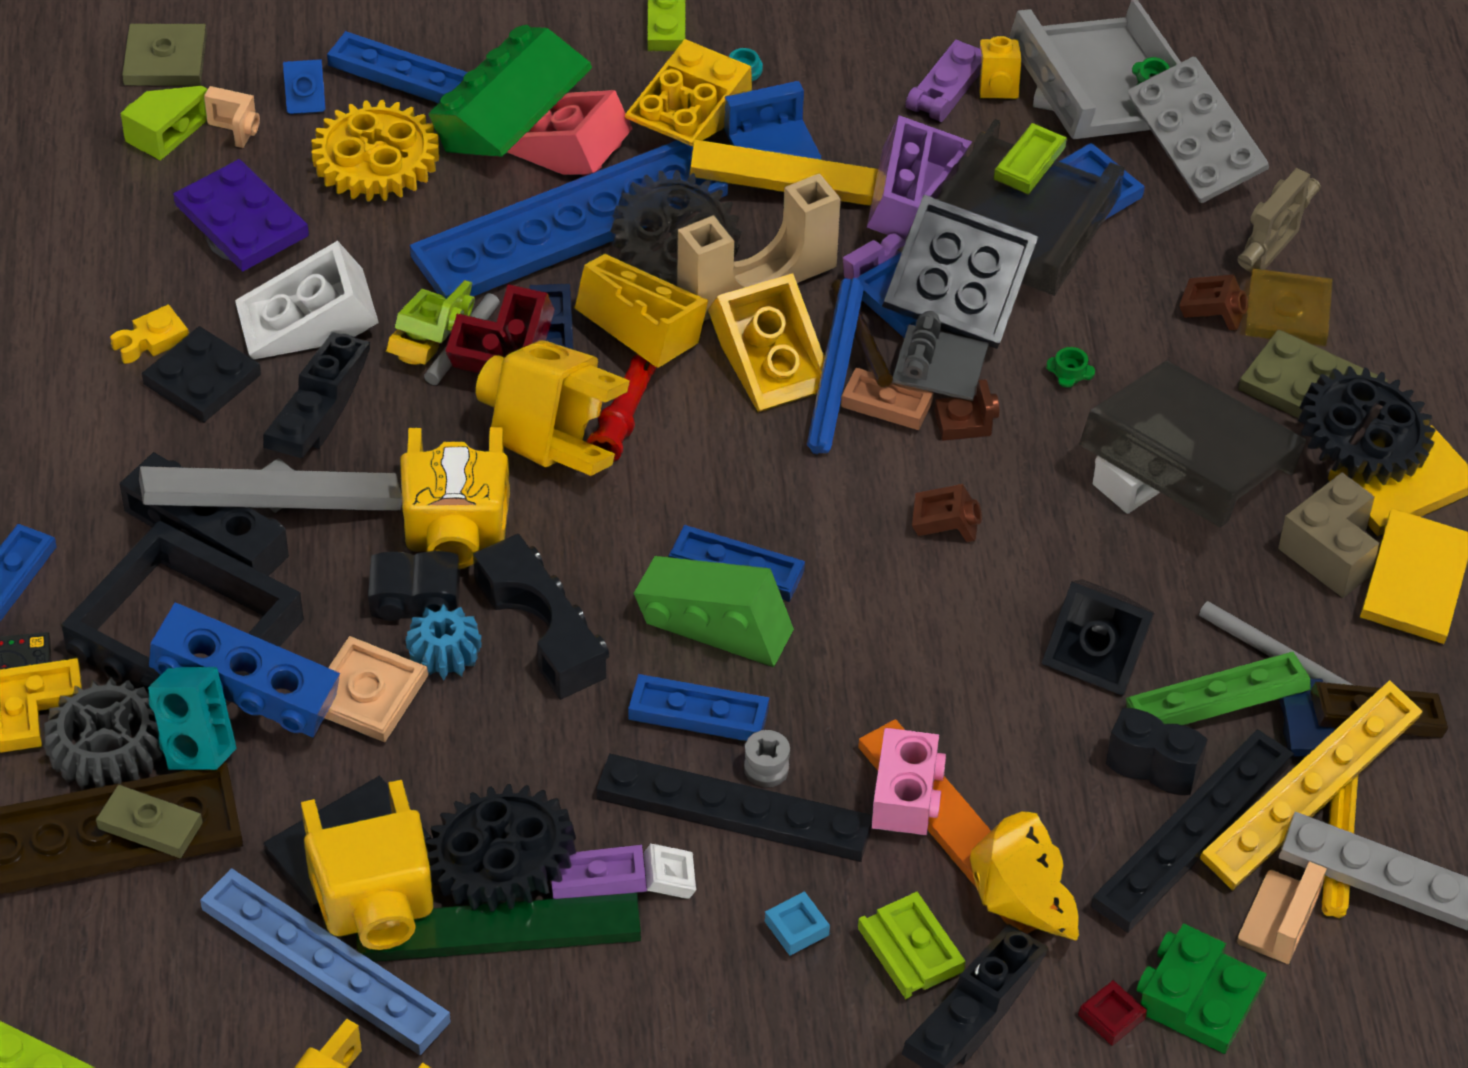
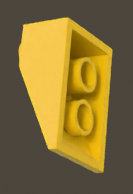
(769, 341)

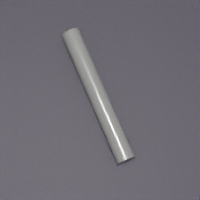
(442, 363)

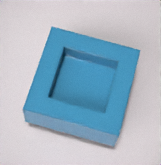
(797, 923)

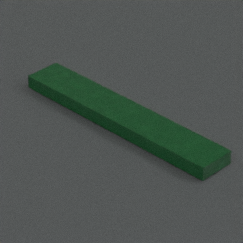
(526, 927)

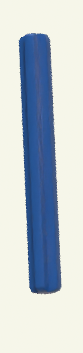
(835, 366)

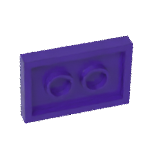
(241, 214)

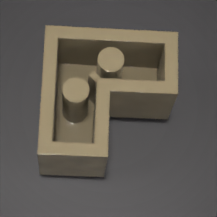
(1329, 535)

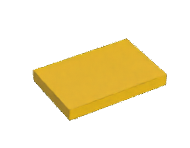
(1433, 486)
(1417, 576)

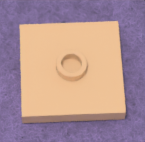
(373, 688)

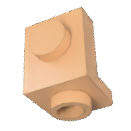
(232, 112)

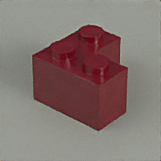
(521, 321)

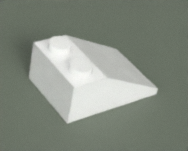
(307, 305)

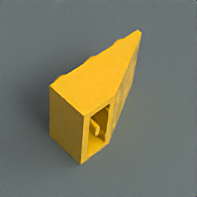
(690, 93)

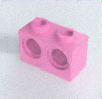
(903, 781)

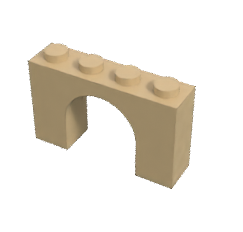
(802, 246)

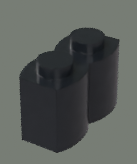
(408, 583)
(1156, 751)

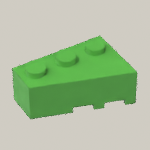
(717, 605)

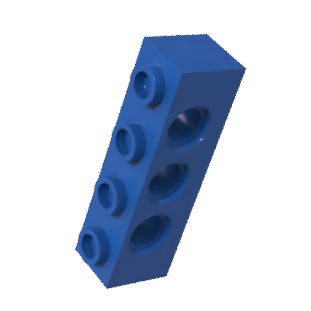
(269, 666)

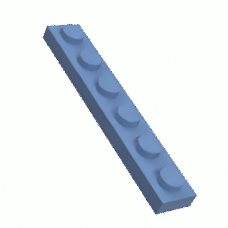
(326, 961)

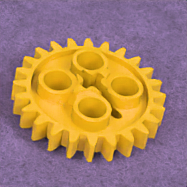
(375, 150)

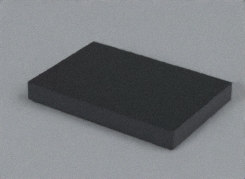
(288, 846)

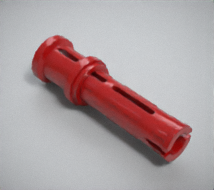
(617, 420)

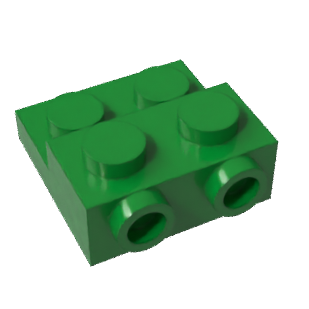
(1199, 988)

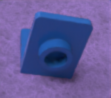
(304, 86)

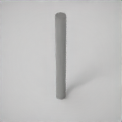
(1263, 642)

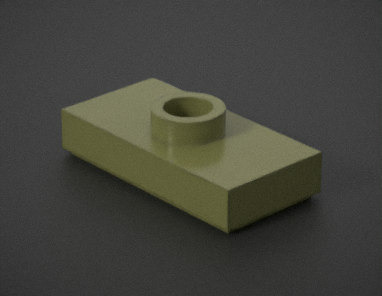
(149, 821)

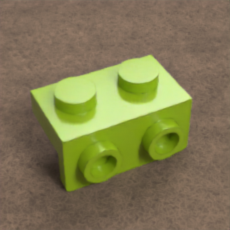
(432, 315)

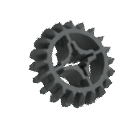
(105, 747)

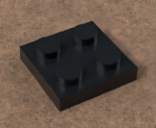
(201, 374)

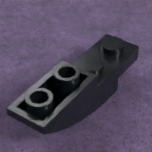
(320, 396)
(978, 1002)

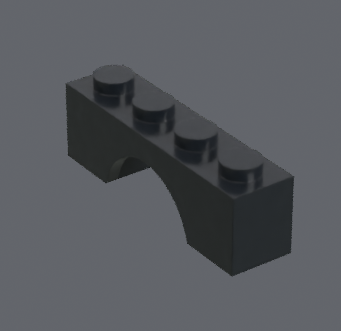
(516, 578)

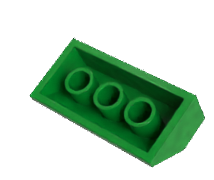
(508, 92)

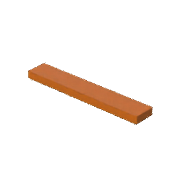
(957, 825)

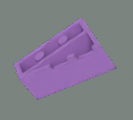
(912, 165)

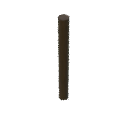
(869, 347)

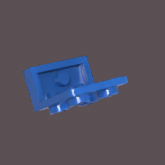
(770, 121)

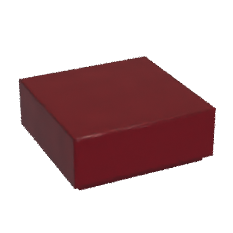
(1112, 1012)

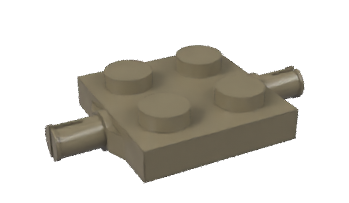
(1278, 219)

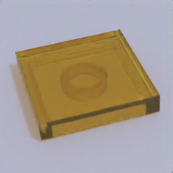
(1289, 303)

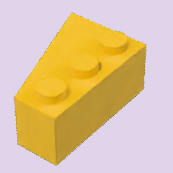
(640, 309)

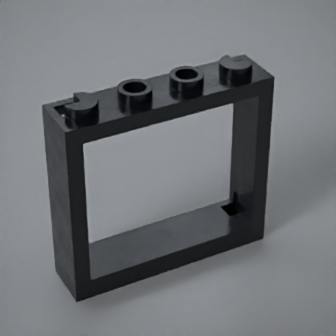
(166, 545)

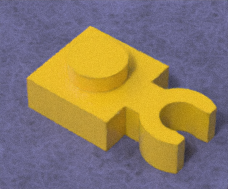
(152, 332)

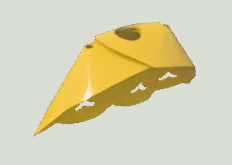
(1016, 883)

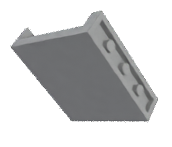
(1089, 66)

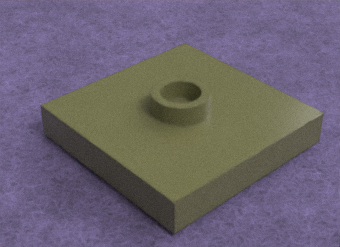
(165, 54)

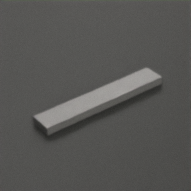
(269, 488)

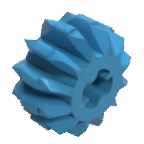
(444, 641)

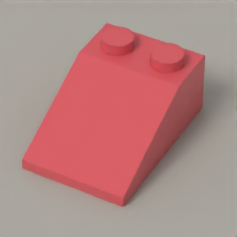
(576, 133)

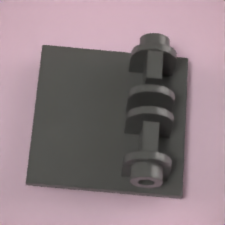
(939, 359)

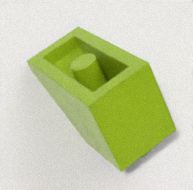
(164, 119)

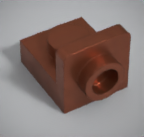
(1215, 297)
(967, 418)
(946, 510)

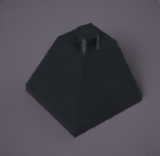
(1098, 636)

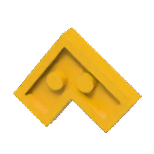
(28, 691)

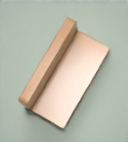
(1281, 913)

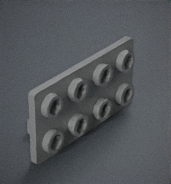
(1198, 129)

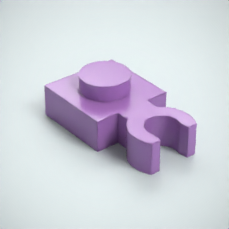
(871, 255)

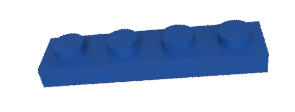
(393, 67)

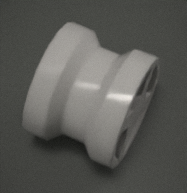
(759, 765)

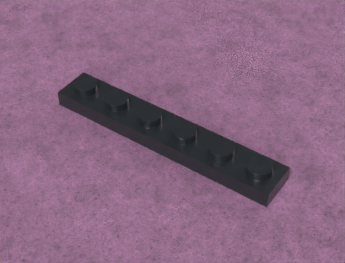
(735, 807)
(1191, 830)

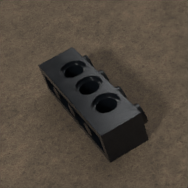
(231, 530)

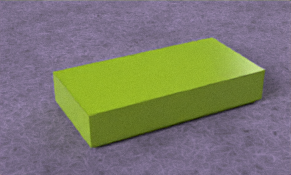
(1030, 158)

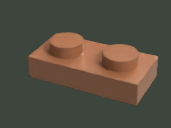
(892, 403)

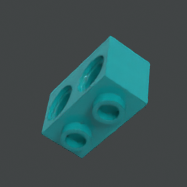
(192, 718)

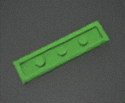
(1225, 690)

